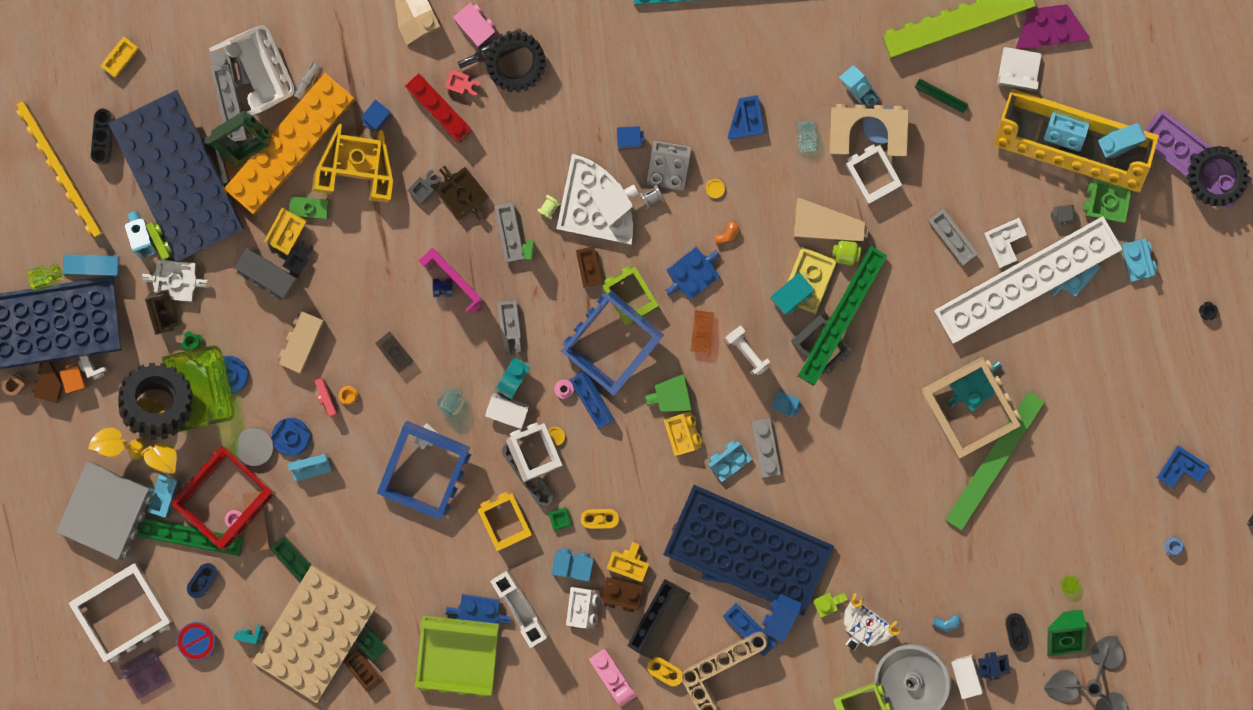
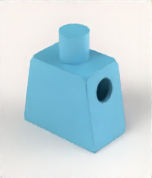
(139, 236)

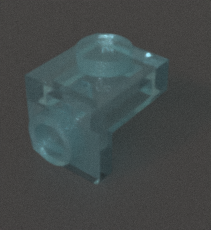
(806, 136)

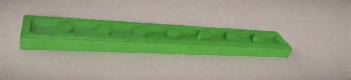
(993, 463)

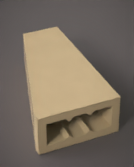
(823, 223)

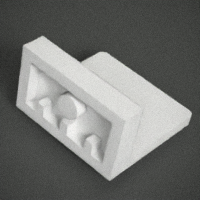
(1019, 69)

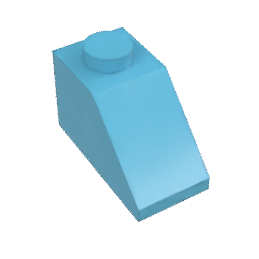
(1122, 140)

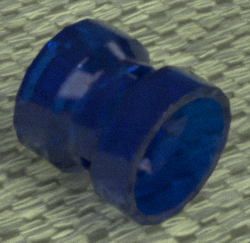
(442, 287)

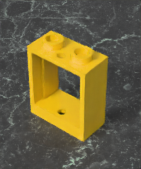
(514, 538)

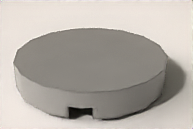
(254, 446)

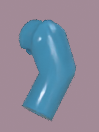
(949, 625)

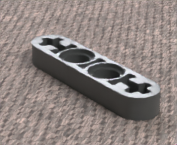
(530, 467)

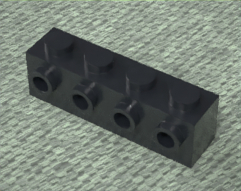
(658, 619)

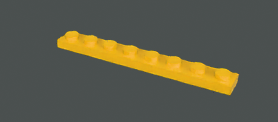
(55, 163)

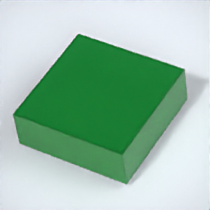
(559, 518)

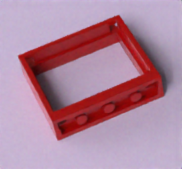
(245, 518)

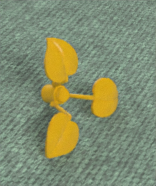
(109, 443)

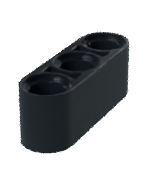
(106, 145)

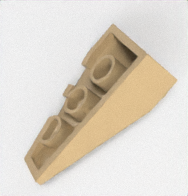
(415, 19)

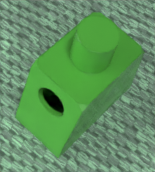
(670, 395)

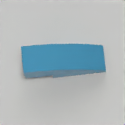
(91, 265)

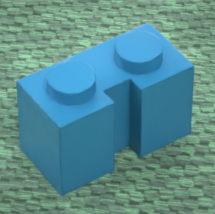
(572, 565)

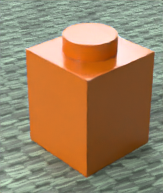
(73, 378)

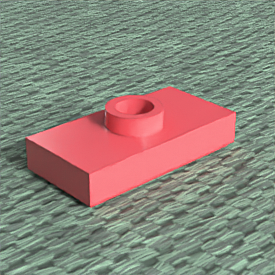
(325, 397)

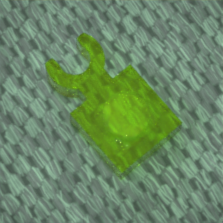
(40, 276)

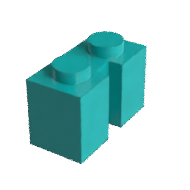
(792, 293)

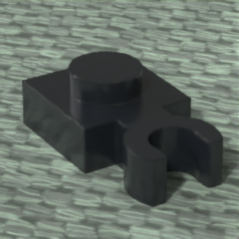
(296, 260)

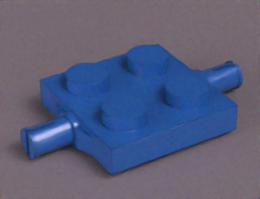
(693, 273)
(478, 609)

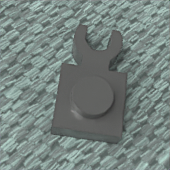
(422, 188)

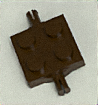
(462, 193)

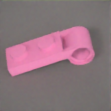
(612, 678)

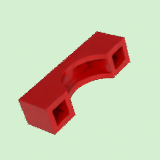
(438, 108)

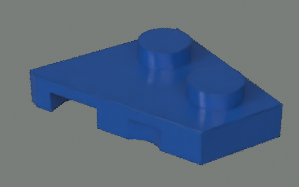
(746, 119)

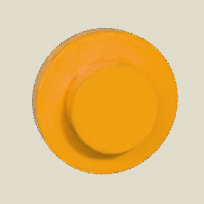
(348, 395)

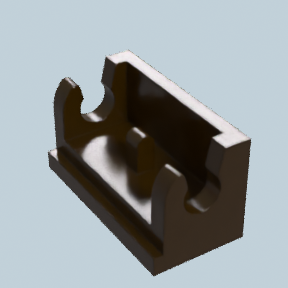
(161, 311)

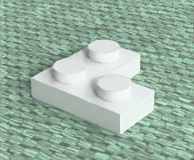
(1000, 239)

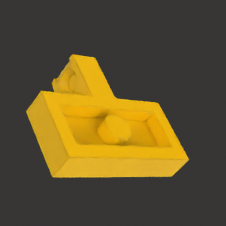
(628, 563)

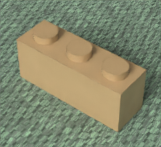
(300, 342)

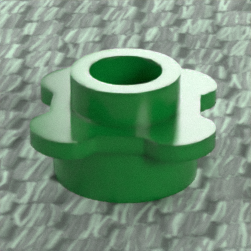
(189, 336)

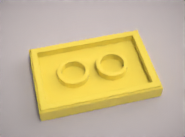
(817, 271)

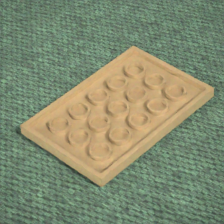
(314, 633)

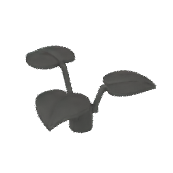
(1064, 684)

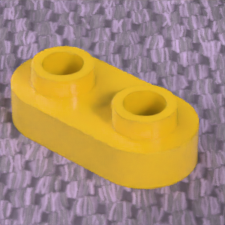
(599, 518)
(664, 672)

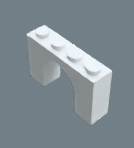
(521, 609)

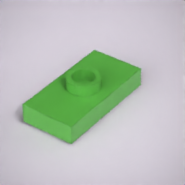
(309, 207)
(528, 250)

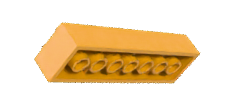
(290, 144)

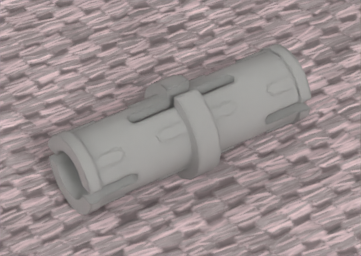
(307, 81)

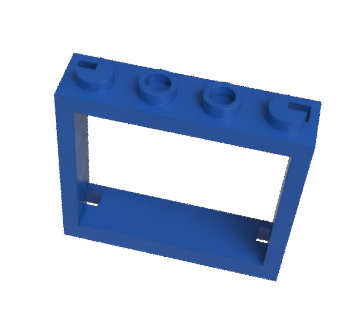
(589, 367)
(436, 439)

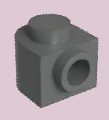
(1063, 214)

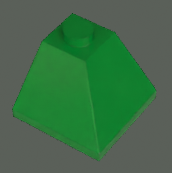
(1067, 634)

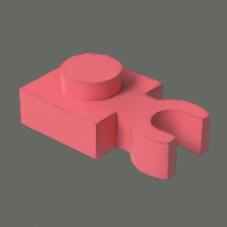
(459, 83)

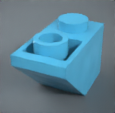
(859, 87)

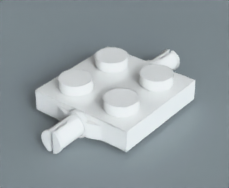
(177, 277)

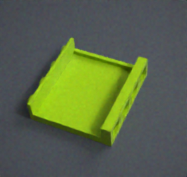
(456, 656)

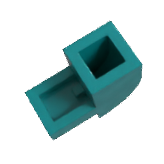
(512, 378)

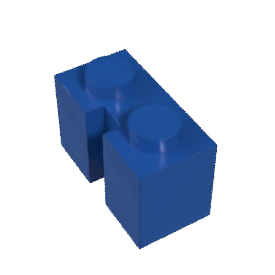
(376, 116)
(630, 137)
(781, 618)

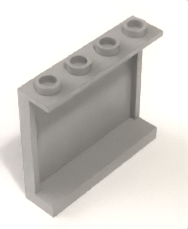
(105, 511)

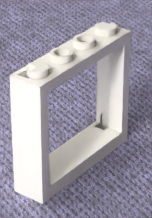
(144, 636)

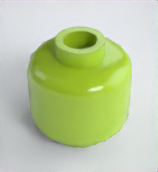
(846, 252)

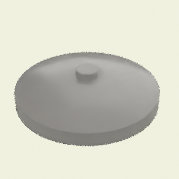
(914, 678)

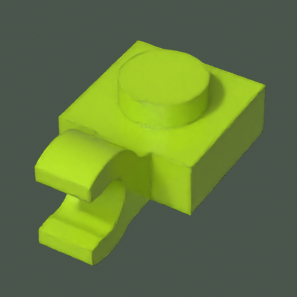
(827, 604)

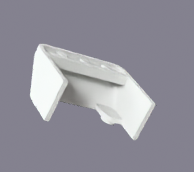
(262, 66)

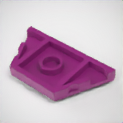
(1050, 27)

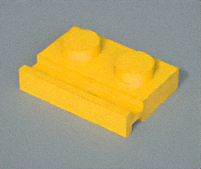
(285, 231)

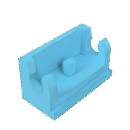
(163, 496)

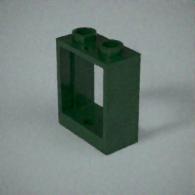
(229, 148)

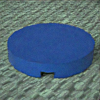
(236, 373)
(291, 436)

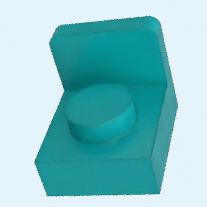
(247, 636)

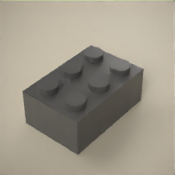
(266, 274)

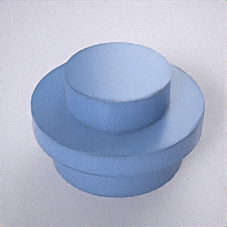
(1173, 546)

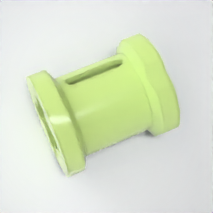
(549, 207)

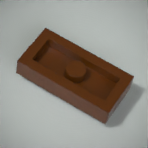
(588, 267)

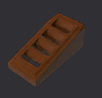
(358, 675)

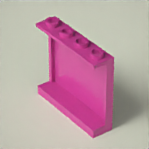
(432, 257)

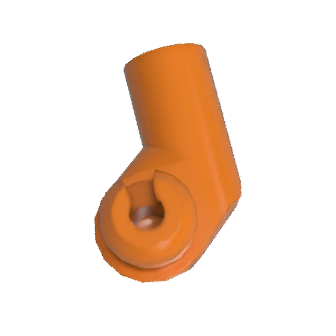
(730, 234)

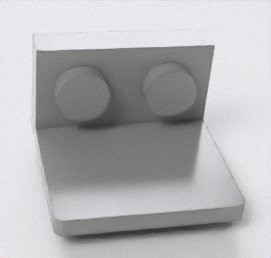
(668, 165)

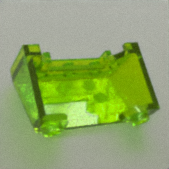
(209, 385)

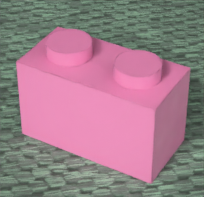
(475, 25)

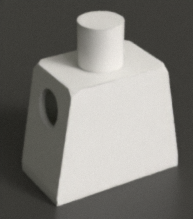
(614, 202)

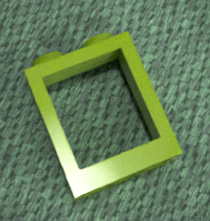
(625, 273)
(840, 703)

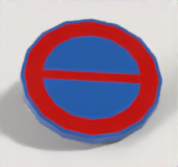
(196, 641)

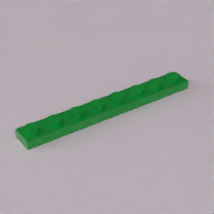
(842, 316)

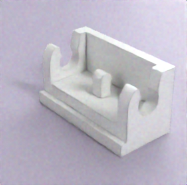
(507, 410)
(967, 676)

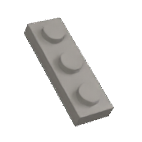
(509, 232)
(952, 237)
(765, 447)

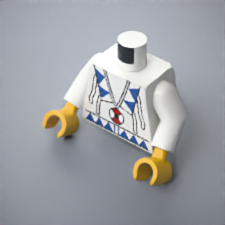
(866, 625)

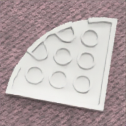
(580, 212)

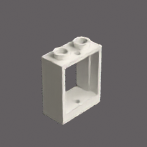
(869, 198)
(519, 459)

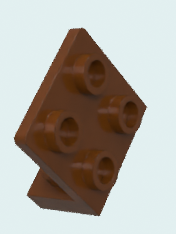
(621, 594)

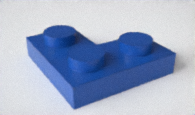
(1180, 462)

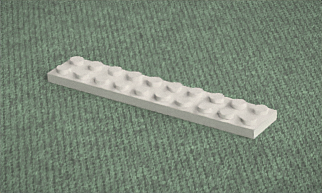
(1028, 280)

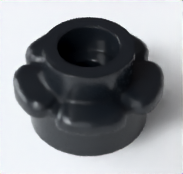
(1203, 311)

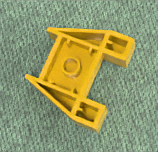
(355, 159)

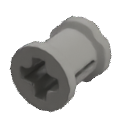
(651, 196)

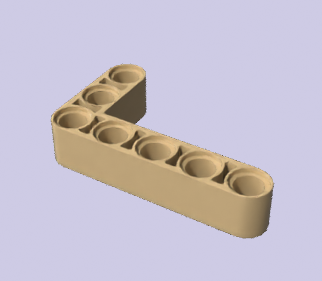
(718, 666)

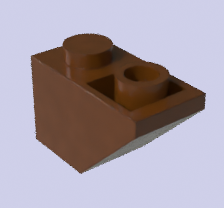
(49, 383)

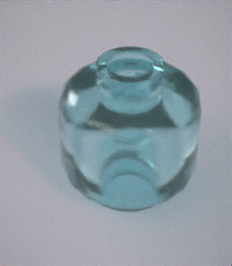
(450, 402)

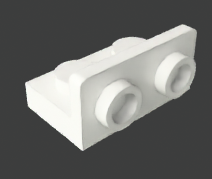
(583, 608)

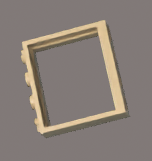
(945, 424)

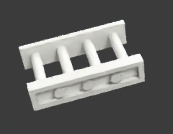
(736, 338)

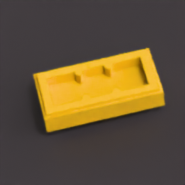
(119, 57)

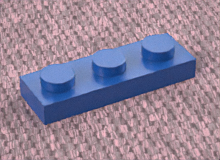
(591, 399)
(747, 626)

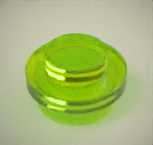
(1070, 584)

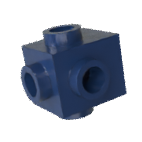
(994, 666)

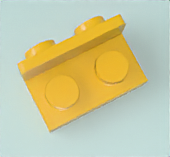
(683, 433)

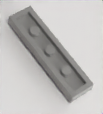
(227, 97)

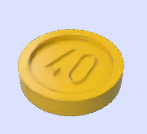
(715, 188)
(557, 435)

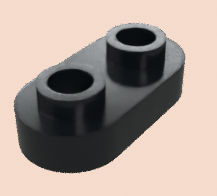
(1017, 631)

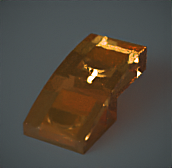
(702, 331)

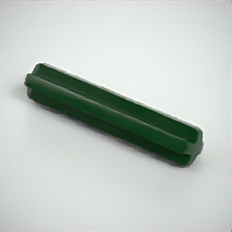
(941, 95)

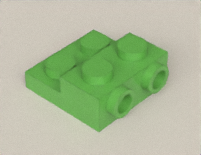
(1106, 201)

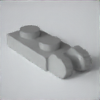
(509, 324)

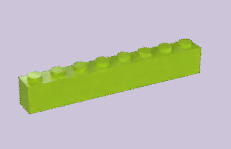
(950, 24)

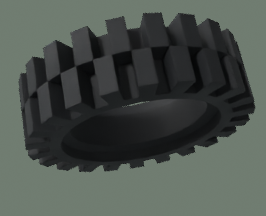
(503, 43)
(1238, 165)

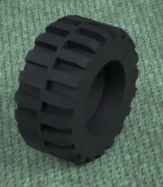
(155, 378)

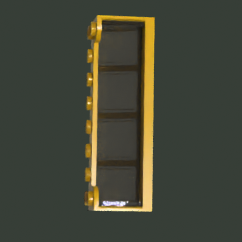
(1024, 130)

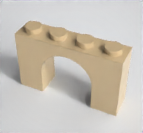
(844, 119)

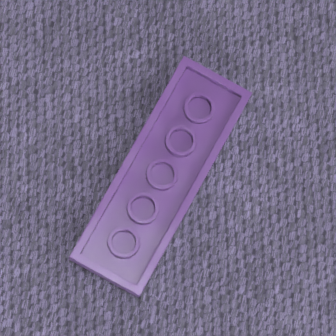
(1180, 145)

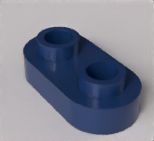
(202, 580)

